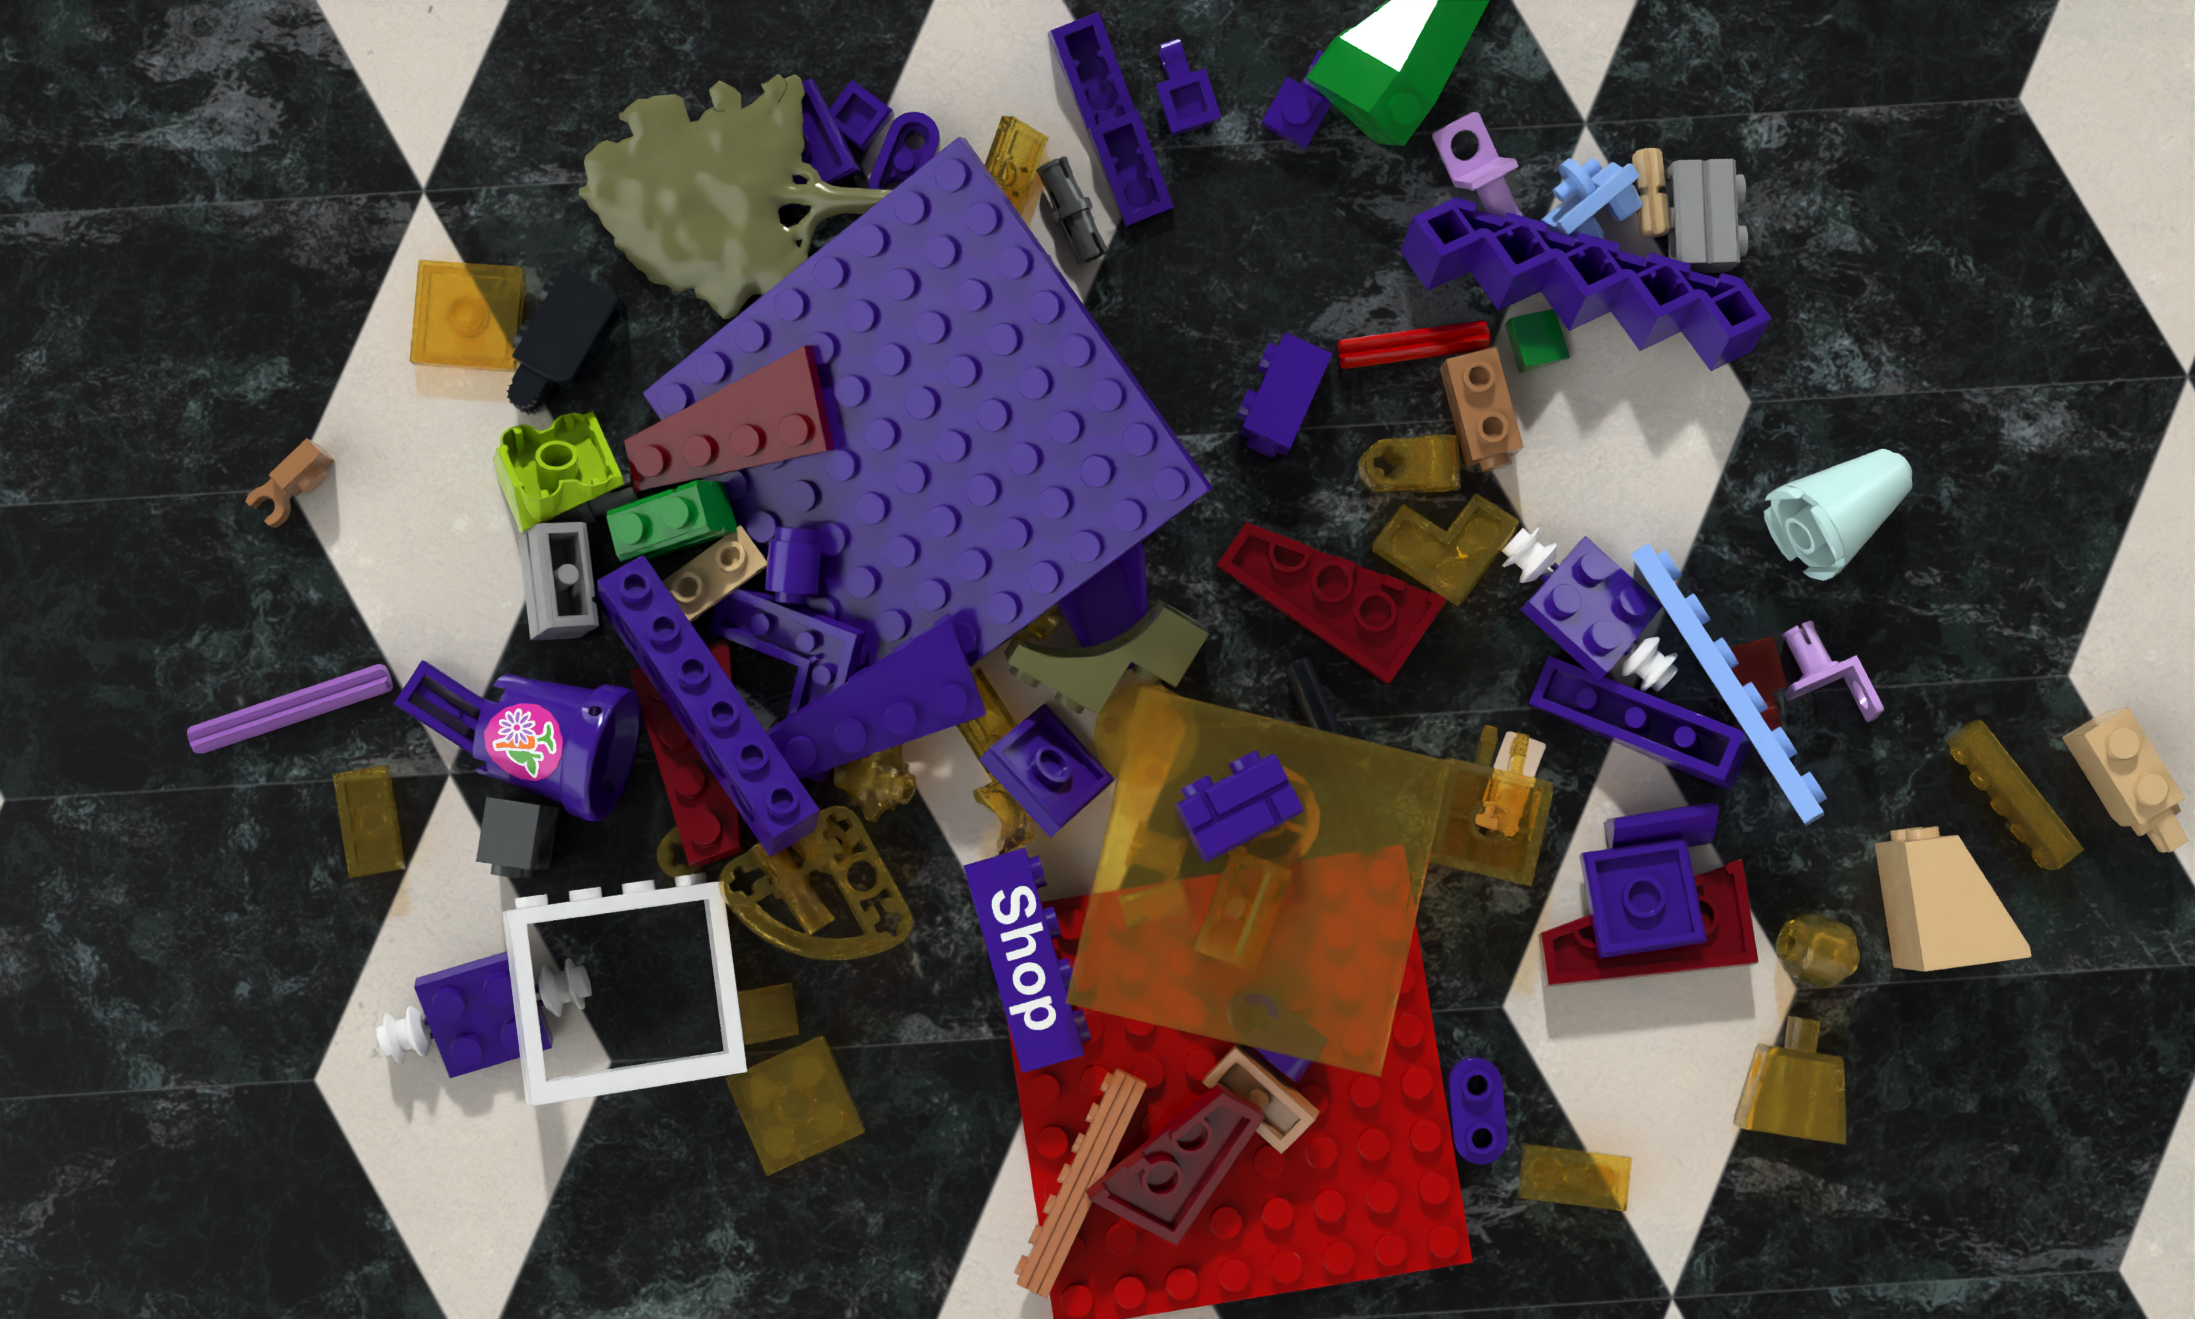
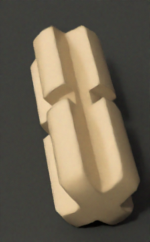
(1654, 213)

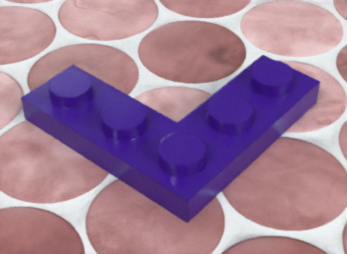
(819, 646)

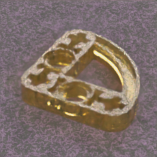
(817, 853)

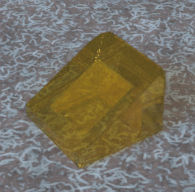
(767, 1013)

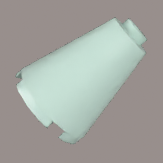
(1836, 510)

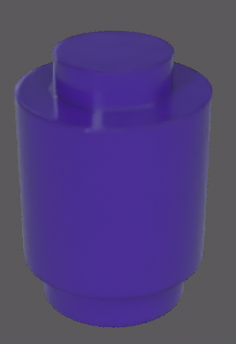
(793, 564)

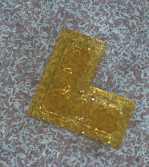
(1449, 559)

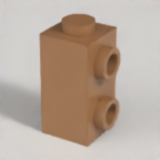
(1481, 409)

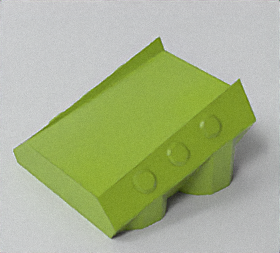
(554, 468)

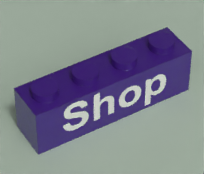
(1025, 960)

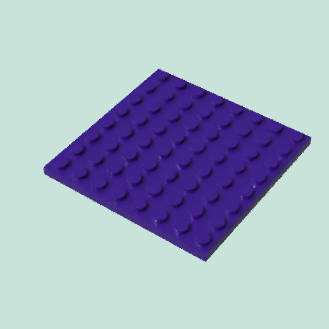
(970, 413)

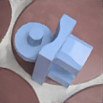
(1608, 188)

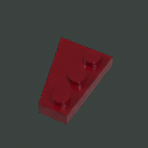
(1180, 1165)

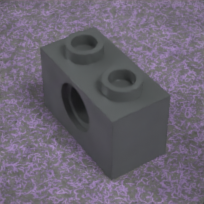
(517, 837)

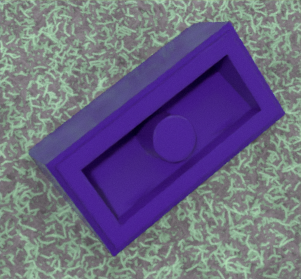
(1693, 822)

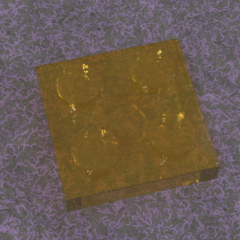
(795, 1105)

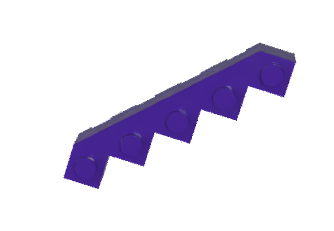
(1585, 279)

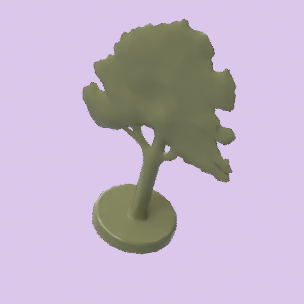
(705, 195)

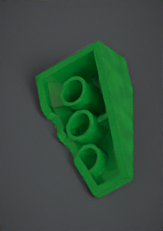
(1395, 64)

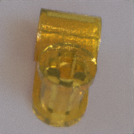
(1421, 464)

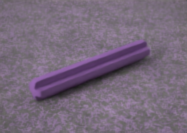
(289, 708)

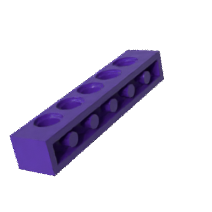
(707, 706)

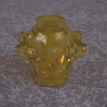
(877, 781)

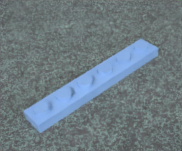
(1743, 701)

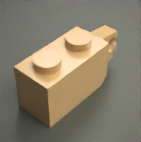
(2129, 776)

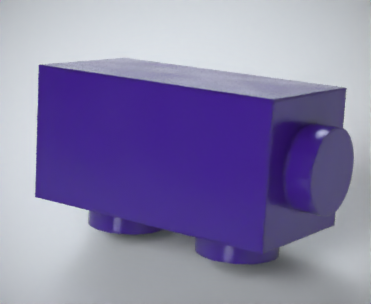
(1284, 396)

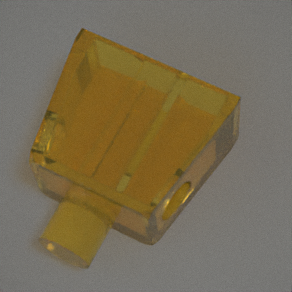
(1795, 1088)

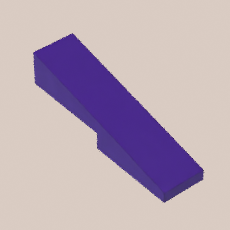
(1110, 118)

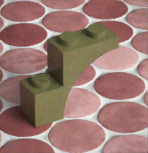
(1085, 677)

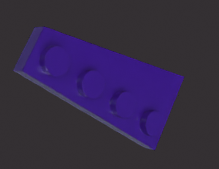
(894, 701)

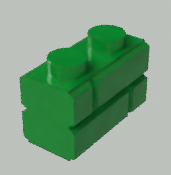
(671, 521)

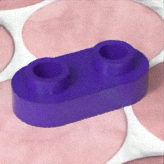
(895, 159)
(1477, 1111)

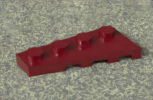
(1349, 607)
(702, 809)
(1572, 955)

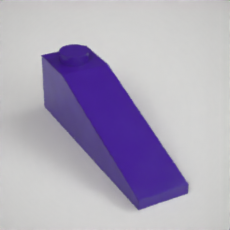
(1642, 723)

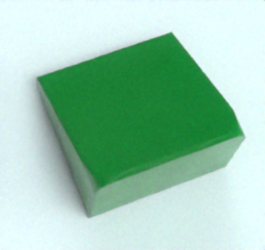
(1536, 340)

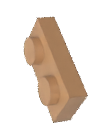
(1253, 1079)

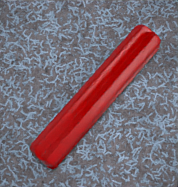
(1413, 344)

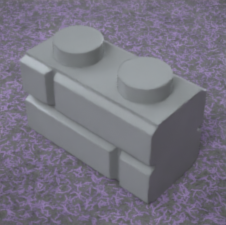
(1704, 214)
(558, 581)

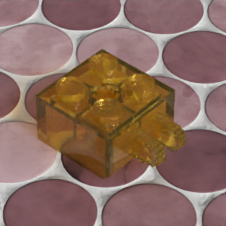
(1517, 803)

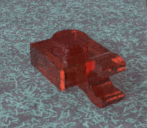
(1762, 667)

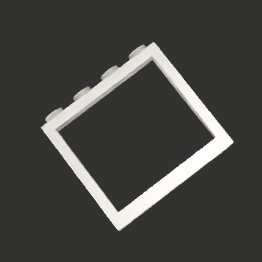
(590, 902)

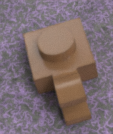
(297, 473)

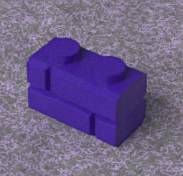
(1238, 806)

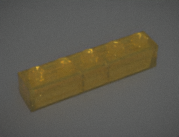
(2014, 796)

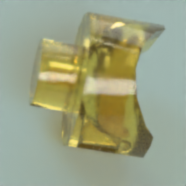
(1016, 822)

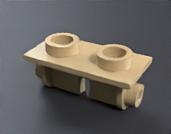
(715, 573)

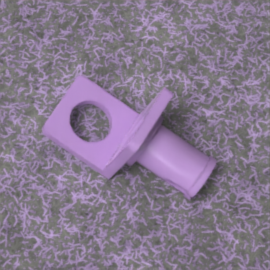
(1483, 171)
(1820, 670)

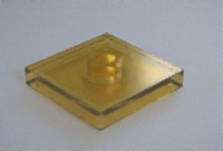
(466, 315)

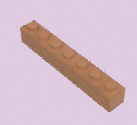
(1092, 1158)

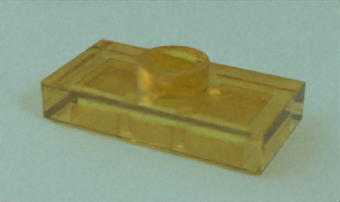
(1014, 158)
(368, 821)

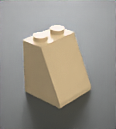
(1941, 904)

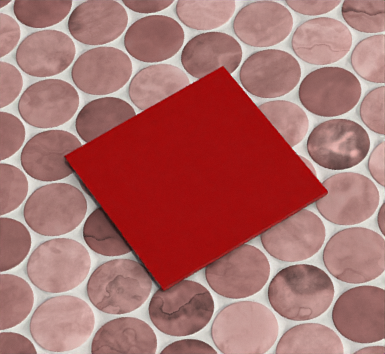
(1345, 1203)

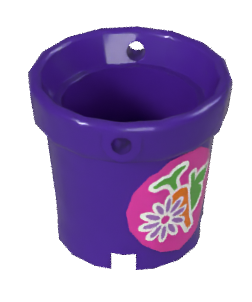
(561, 741)

